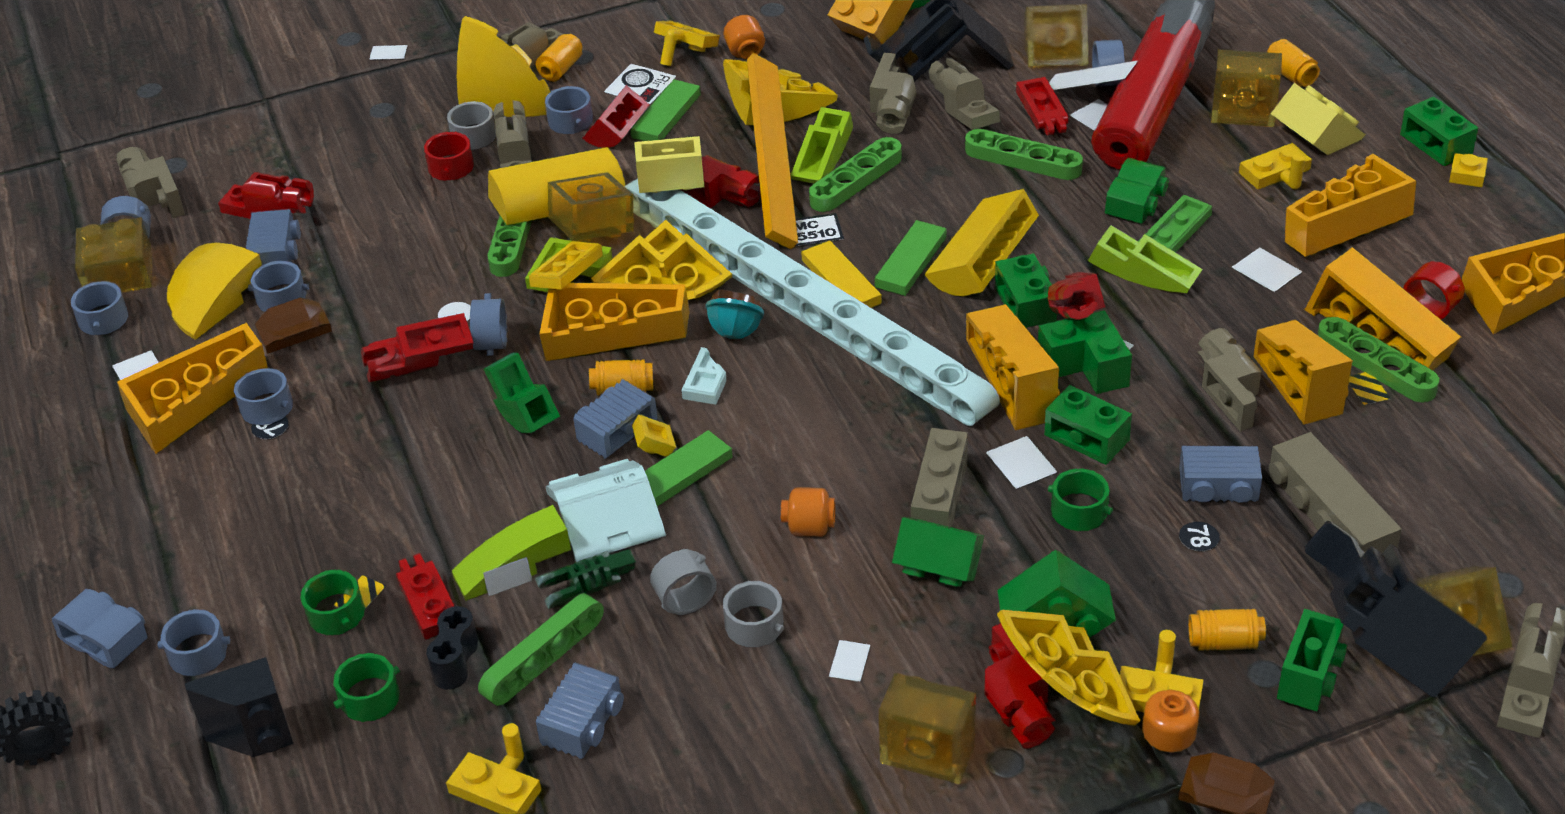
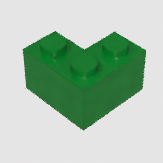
(1089, 347)
(1061, 588)

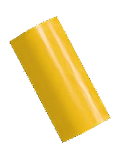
(522, 189)
(985, 237)

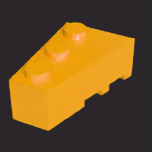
(1304, 370)

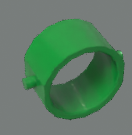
(1080, 517)
(326, 585)
(361, 668)

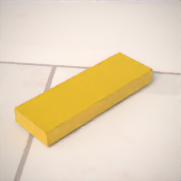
(565, 265)
(834, 267)

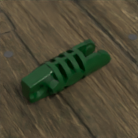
(587, 576)

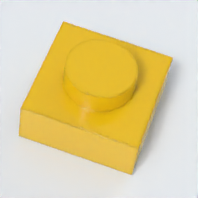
(1468, 170)
(653, 436)

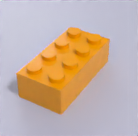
(869, 17)

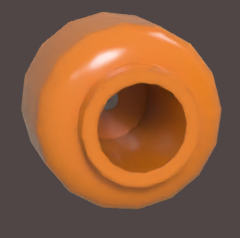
(744, 36)
(808, 512)
(1170, 721)

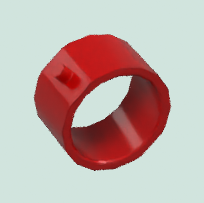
(450, 167)
(1444, 278)

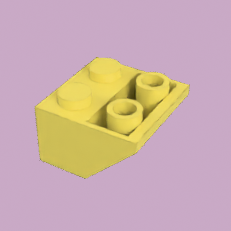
(1317, 119)
(669, 164)

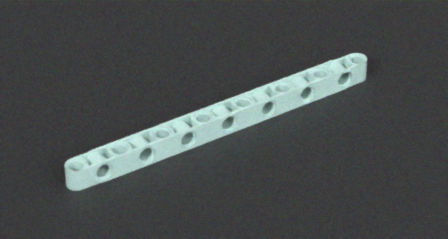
(824, 306)

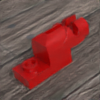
(726, 183)
(267, 193)
(1076, 295)
(417, 347)
(1017, 692)

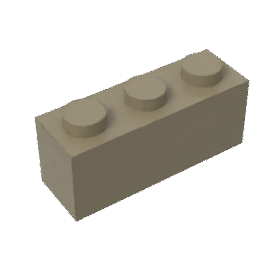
(941, 477)

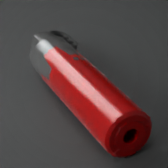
(1155, 82)

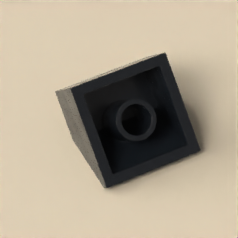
(241, 709)

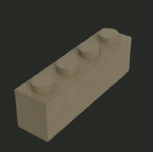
(1330, 492)

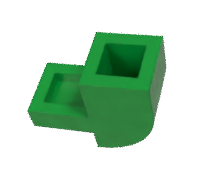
(518, 399)

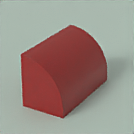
(616, 119)

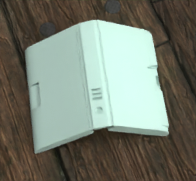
(607, 509)

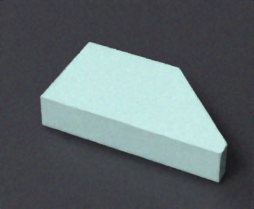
(704, 380)

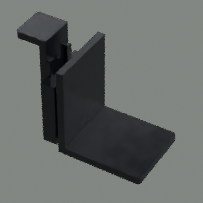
(936, 31)
(1393, 613)

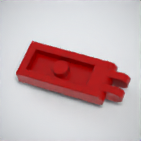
(1042, 105)
(424, 593)

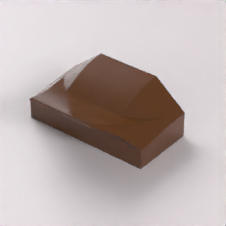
(291, 324)
(1226, 785)

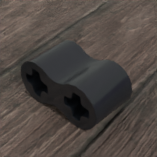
(452, 648)

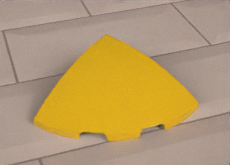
(496, 72)
(796, 94)
(665, 259)
(209, 285)
(1070, 663)

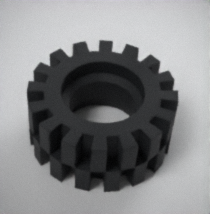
(31, 711)

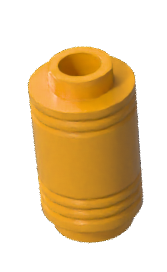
(559, 57)
(1296, 64)
(611, 372)
(1226, 629)

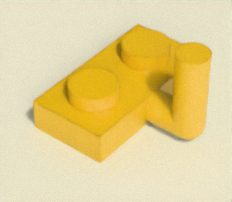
(675, 33)
(1277, 165)
(1144, 683)
(495, 784)

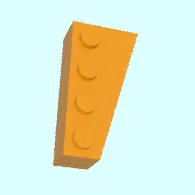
(1350, 207)
(1516, 280)
(1378, 305)
(611, 317)
(1013, 364)
(189, 385)

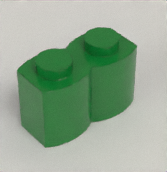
(1136, 190)

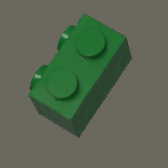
(1438, 130)
(1024, 289)
(1087, 424)
(937, 550)
(1310, 660)

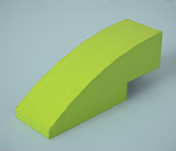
(822, 145)
(1144, 262)
(534, 537)

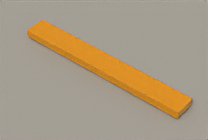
(772, 152)

